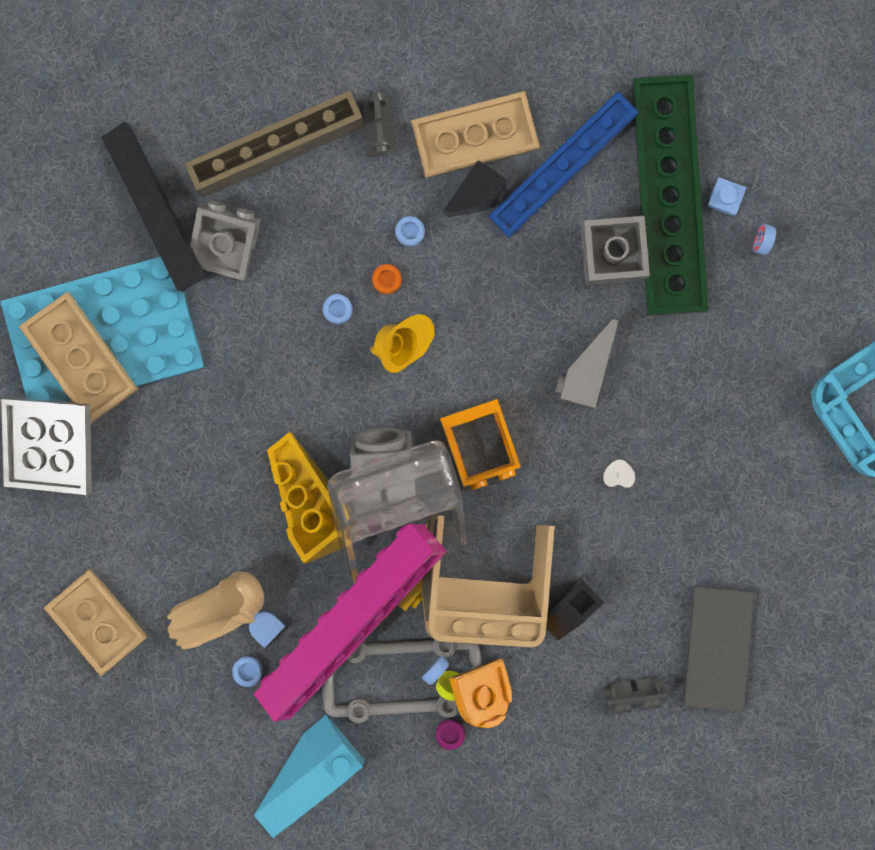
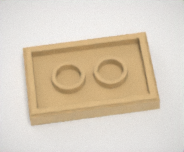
(95, 622)

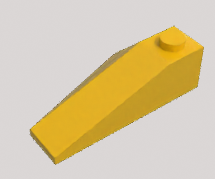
(303, 499)

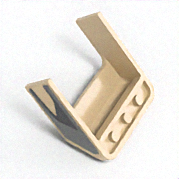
(489, 609)

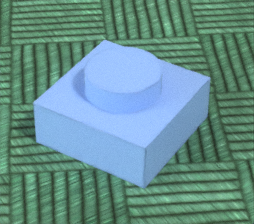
(726, 196)

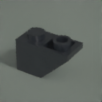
(572, 609)

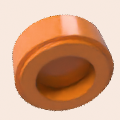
(386, 279)

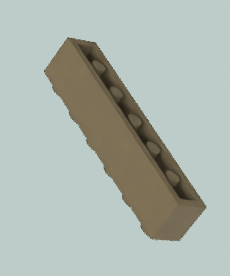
(275, 144)

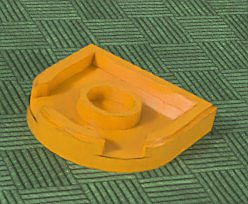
(483, 694)

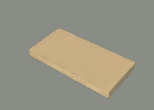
(475, 133)
(78, 356)

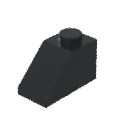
(477, 191)

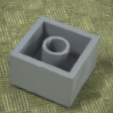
(615, 250)

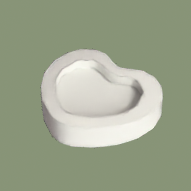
(619, 473)

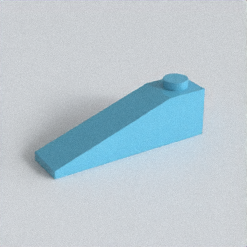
(311, 773)

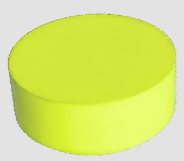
(444, 687)

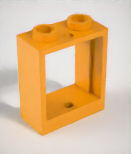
(471, 414)

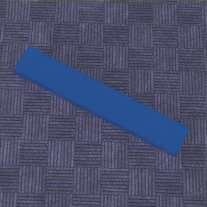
(563, 164)

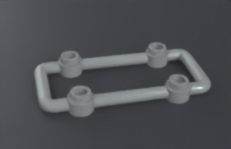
(360, 709)

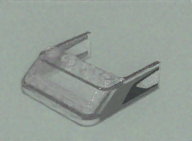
(394, 493)

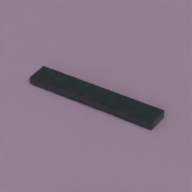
(153, 207)

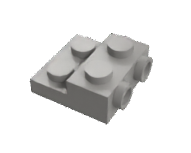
(224, 239)

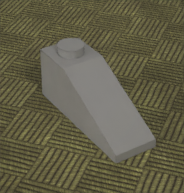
(585, 376)

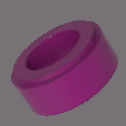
(450, 734)

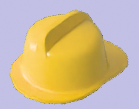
(403, 342)

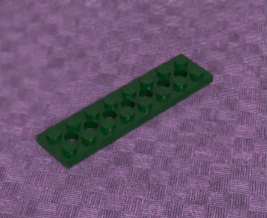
(685, 181)

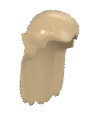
(216, 610)

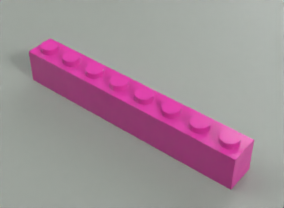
(349, 621)

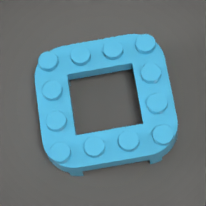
(837, 415)

